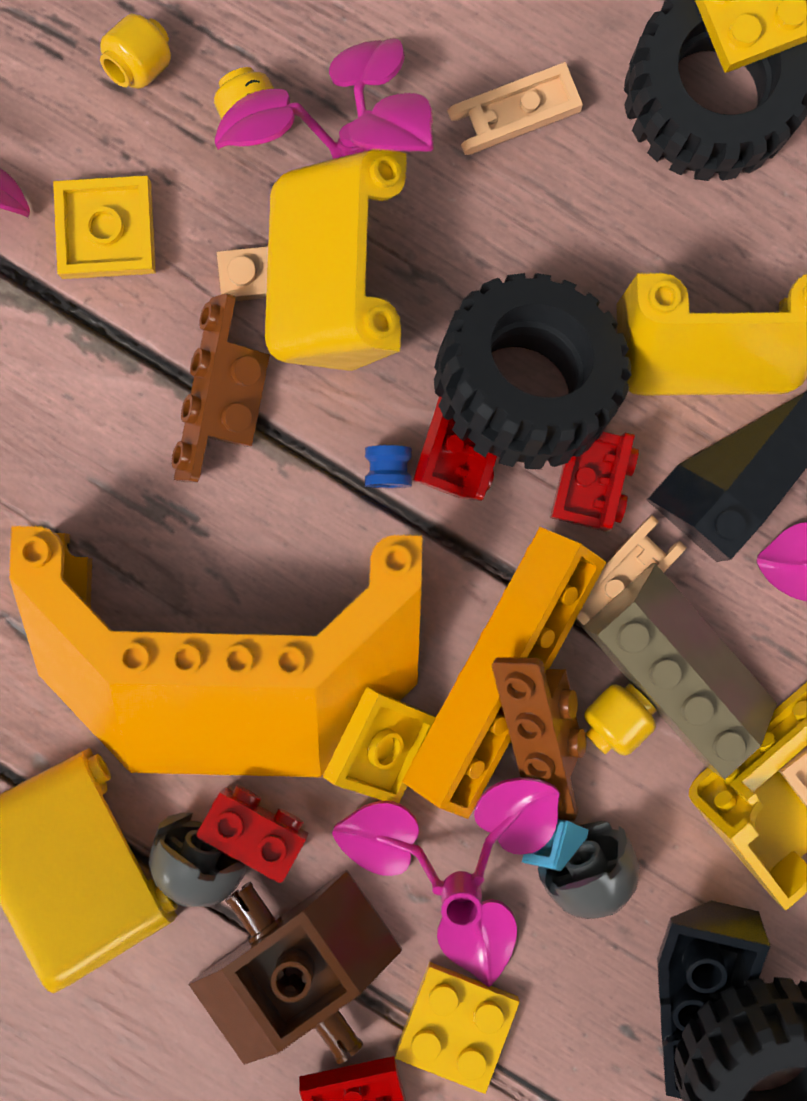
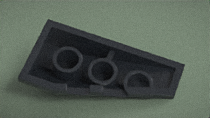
(737, 482)
(698, 959)

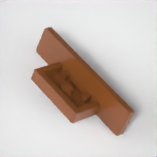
(223, 391)
(542, 724)

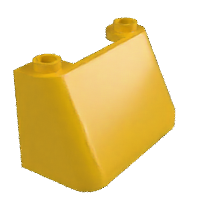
(319, 263)
(710, 351)
(759, 809)
(72, 875)

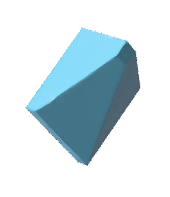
(560, 848)

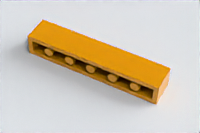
(527, 623)

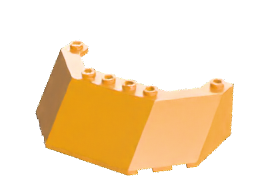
(217, 697)

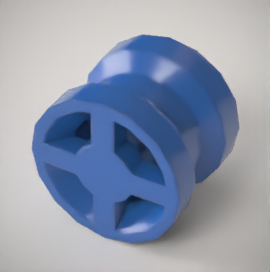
(388, 466)

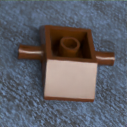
(328, 937)

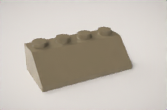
(684, 671)

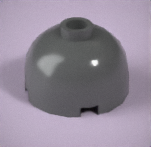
(190, 868)
(597, 876)

